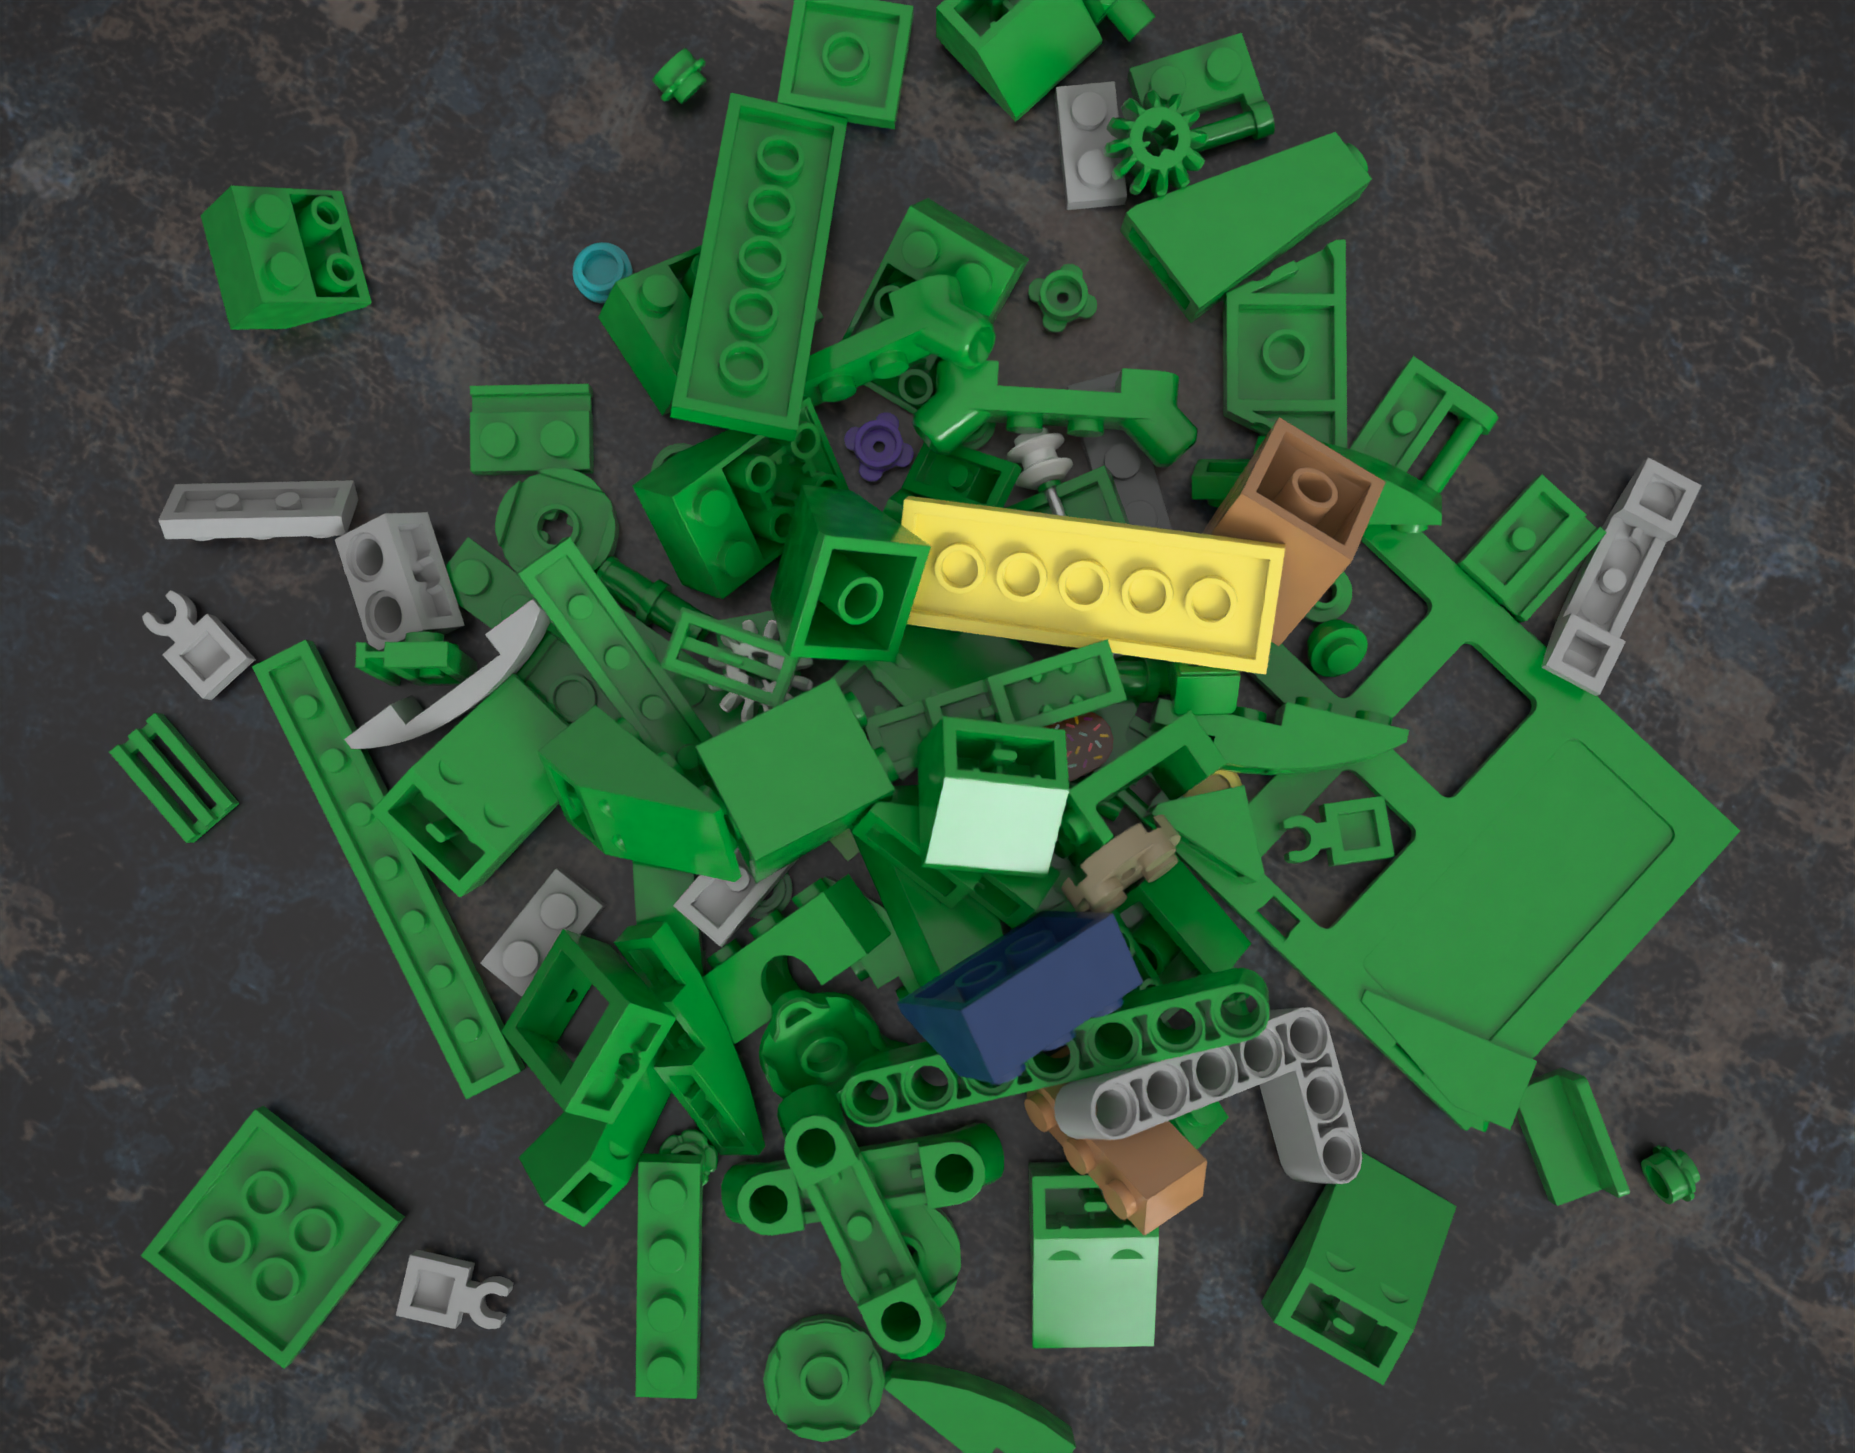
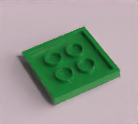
(272, 1236)

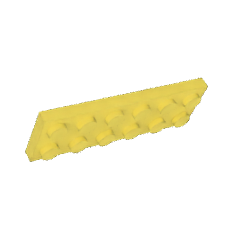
(1094, 582)

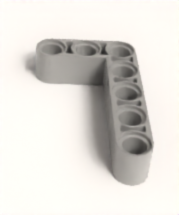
(1296, 1077)

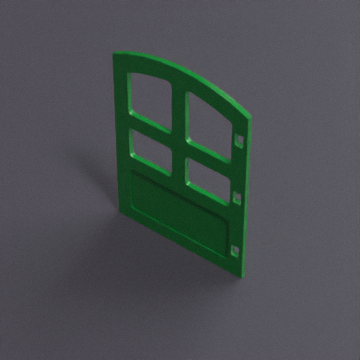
(1513, 884)

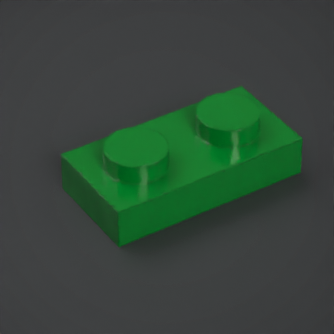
(485, 584)

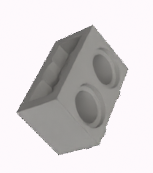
(398, 578)

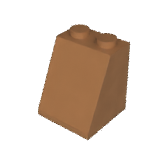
(1310, 502)

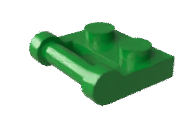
(1206, 81)
(1411, 415)

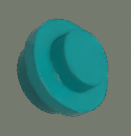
(599, 268)

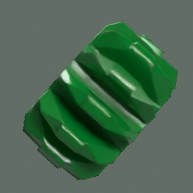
(1139, 126)

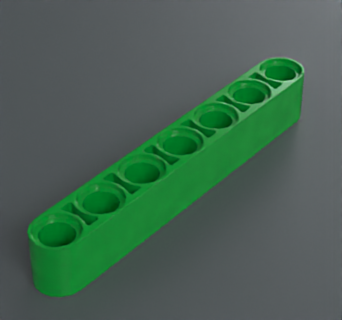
(1089, 1052)

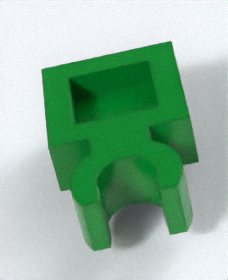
(1348, 831)

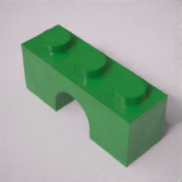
(826, 932)

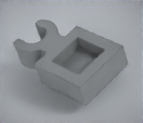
(203, 650)
(441, 1289)

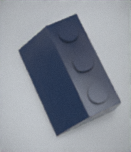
(1024, 993)

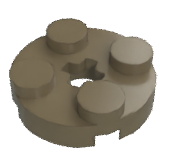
(1122, 864)

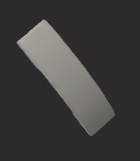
(1615, 573)
(406, 719)

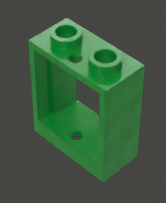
(631, 1024)

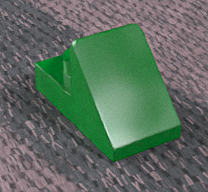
(962, 477)

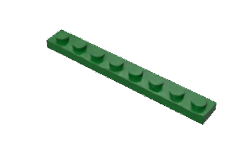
(387, 871)

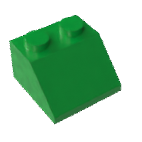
(1181, 926)

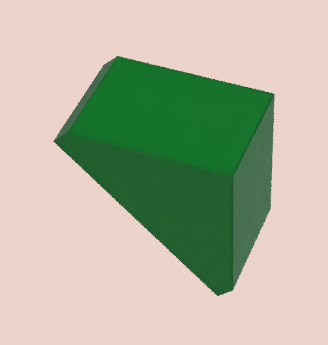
(1218, 829)

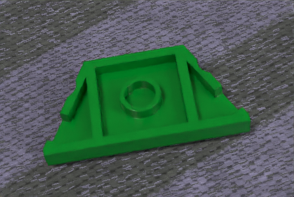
(1289, 348)

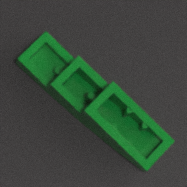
(1022, 696)
(700, 1054)

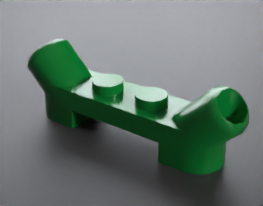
(926, 321)
(1140, 406)
(908, 1173)
(858, 1224)

